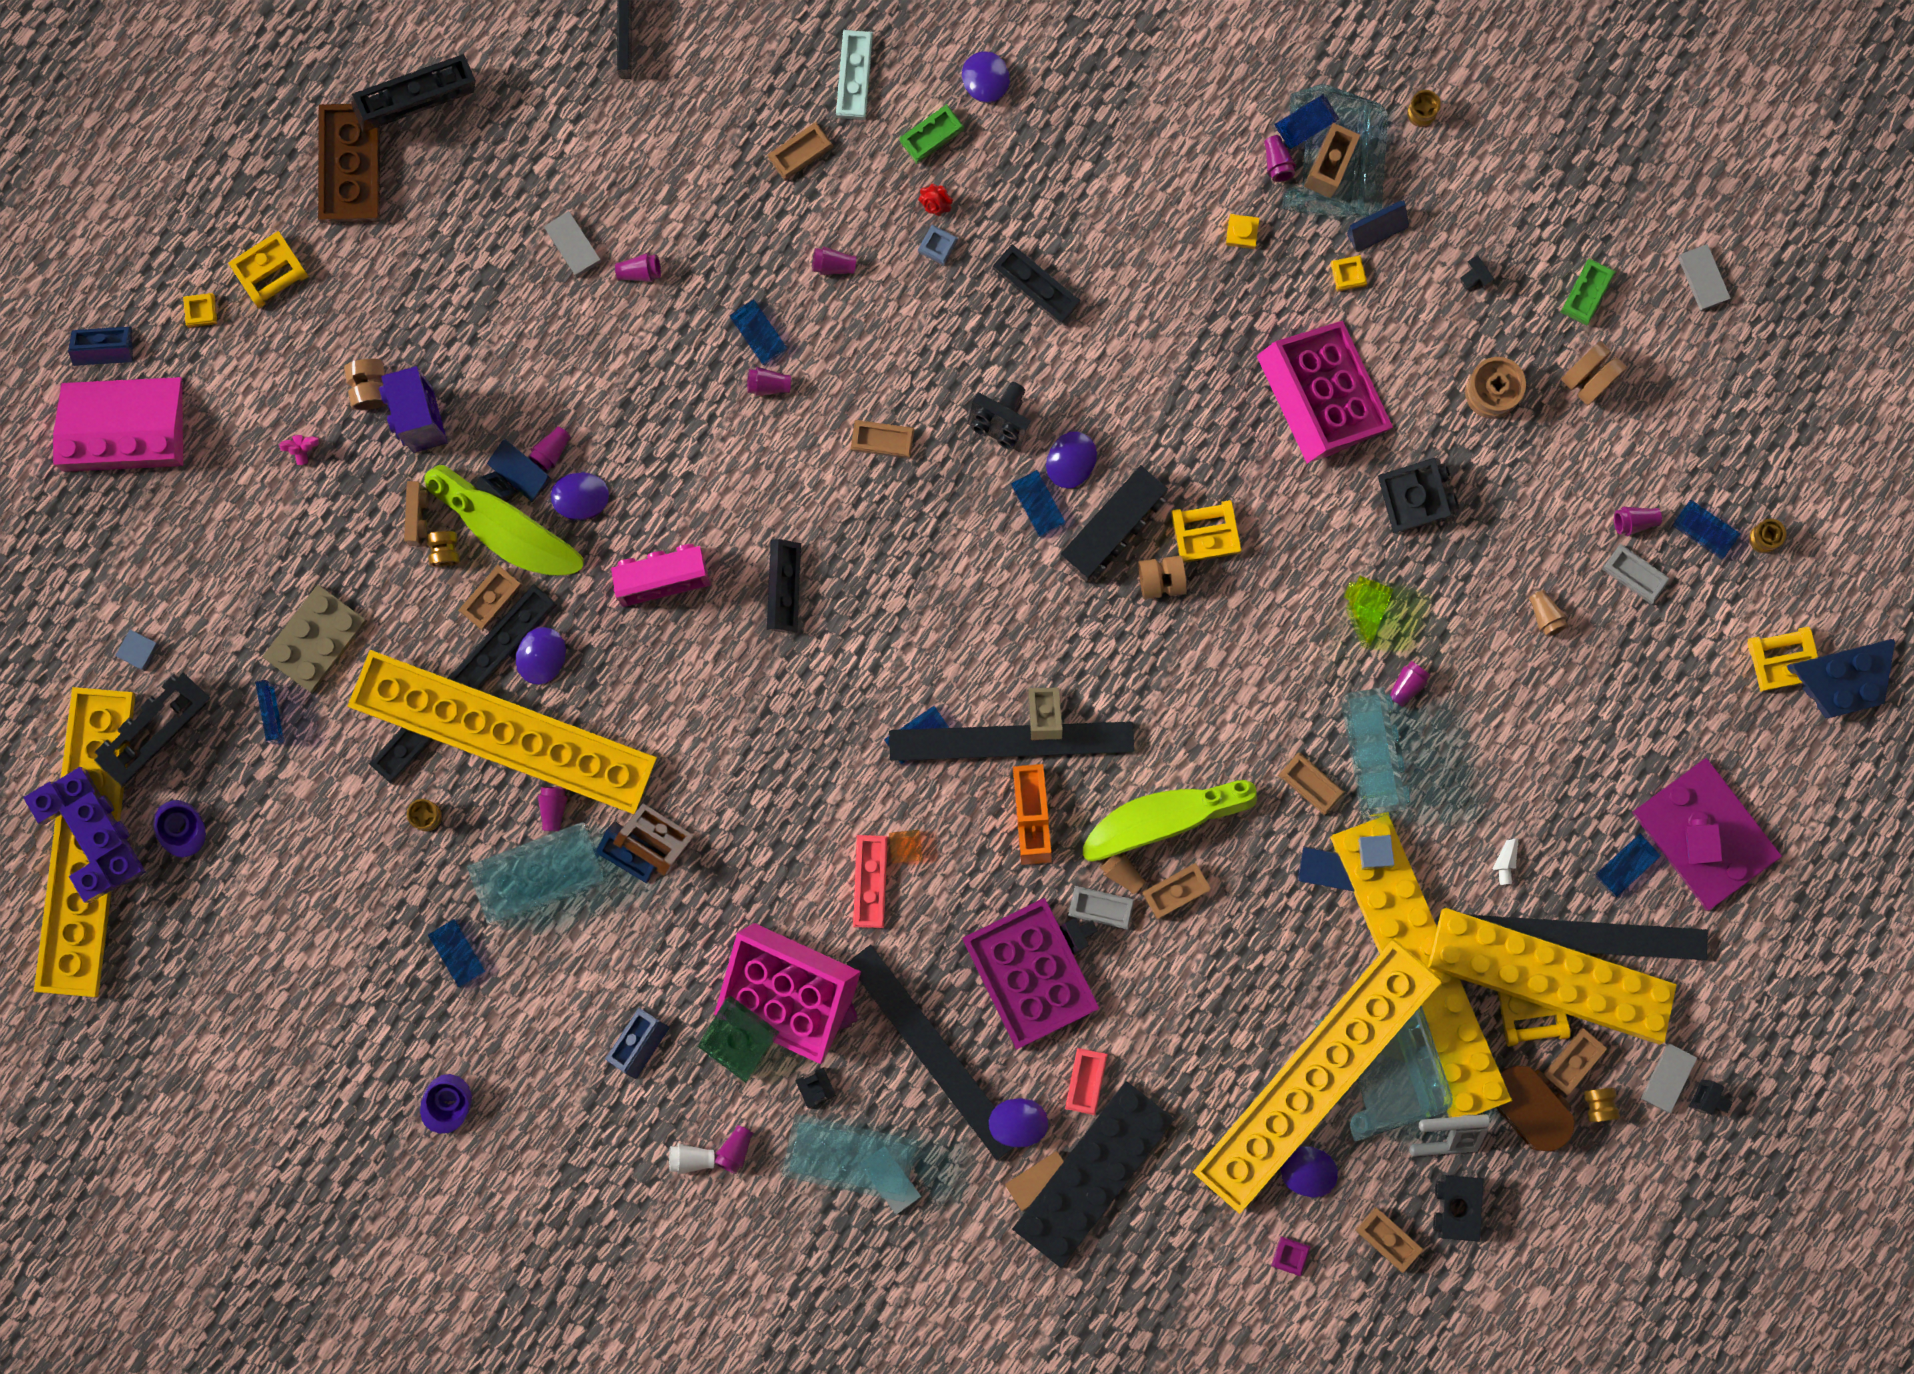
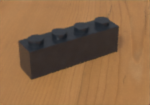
(1113, 524)

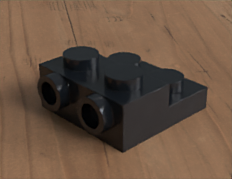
(1418, 495)

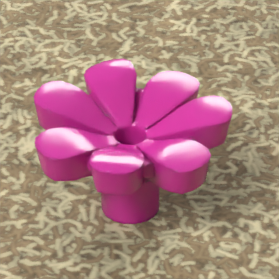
(299, 447)

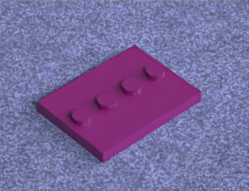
(1706, 795)
(1030, 973)

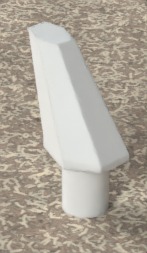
(1507, 861)

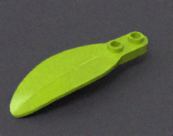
(503, 526)
(1165, 816)

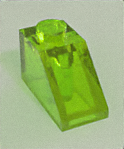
(1366, 607)

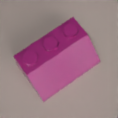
(660, 575)

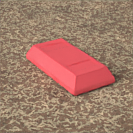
(1086, 1081)

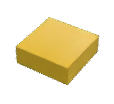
(1348, 273)
(200, 310)

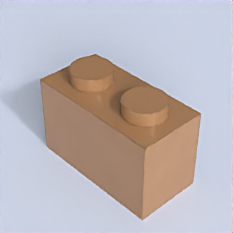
(1332, 160)

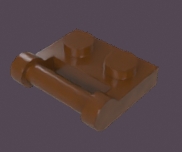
(657, 832)

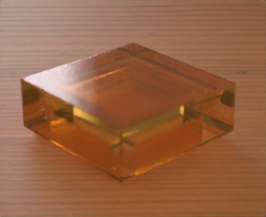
(905, 846)

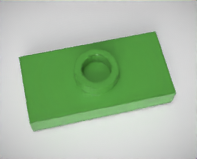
(931, 134)
(1587, 292)

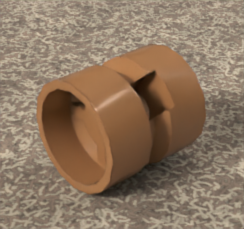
(365, 380)
(1151, 577)

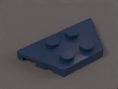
(1847, 678)

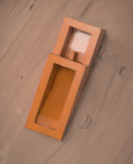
(1032, 814)

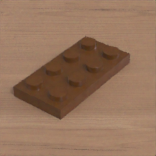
(347, 167)

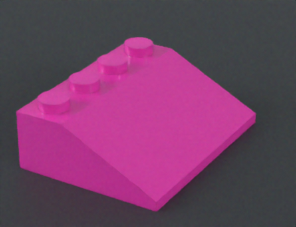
(1324, 391)
(119, 425)
(790, 989)

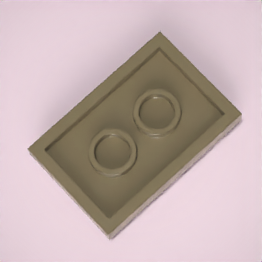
(314, 639)

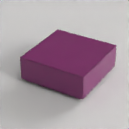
(1290, 1256)

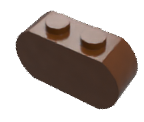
(1535, 1110)

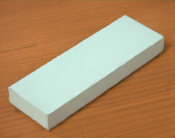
(854, 75)

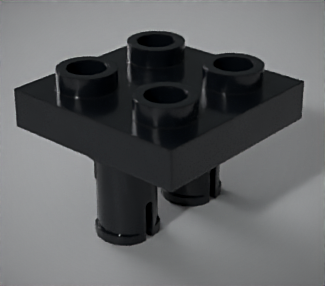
(1001, 418)

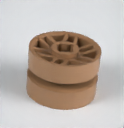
(1594, 373)
(1507, 379)

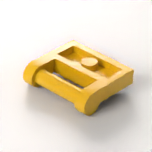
(263, 261)
(1210, 540)
(1773, 672)
(1519, 1009)

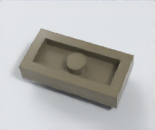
(1045, 713)

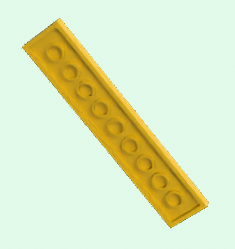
(502, 732)
(1398, 910)
(74, 930)
(1317, 1075)

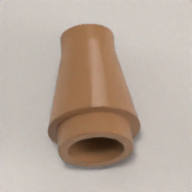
(1548, 614)
(1121, 871)

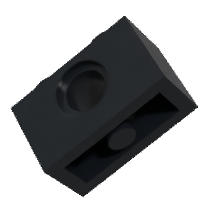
(1467, 1225)

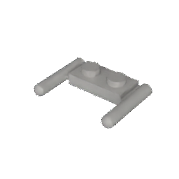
(1464, 1136)

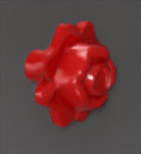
(935, 199)

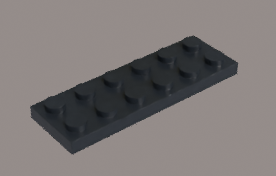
(1093, 1174)

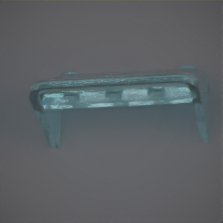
(1363, 180)
(1402, 1082)

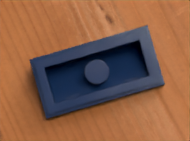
(1378, 226)
(101, 346)
(519, 470)
(623, 857)
(1323, 869)
(637, 1043)

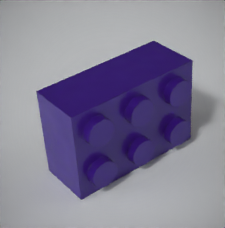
(413, 409)

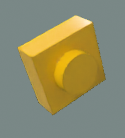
(1242, 231)

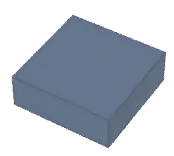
(937, 245)
(137, 650)
(1376, 852)

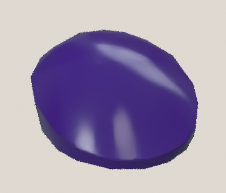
(985, 77)
(1071, 459)
(579, 496)
(540, 655)
(169, 820)
(441, 1116)
(1018, 1123)
(1310, 1172)

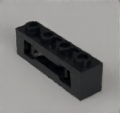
(413, 93)
(151, 709)

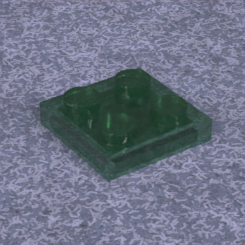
(738, 1039)

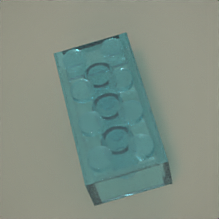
(1374, 753)
(537, 874)
(849, 1158)

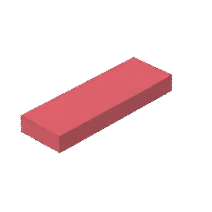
(870, 881)

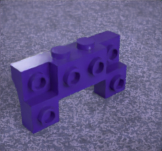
(94, 828)

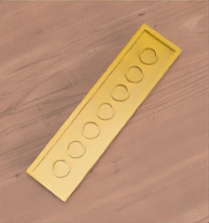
(1552, 976)

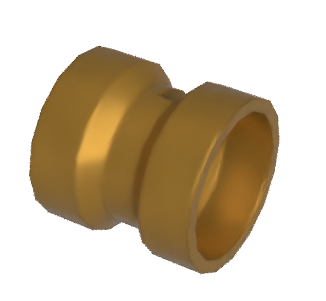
(1428, 104)
(1762, 540)
(442, 549)
(422, 810)
(1601, 1104)

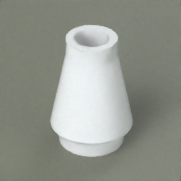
(689, 1159)

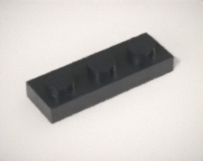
(1036, 284)
(783, 586)

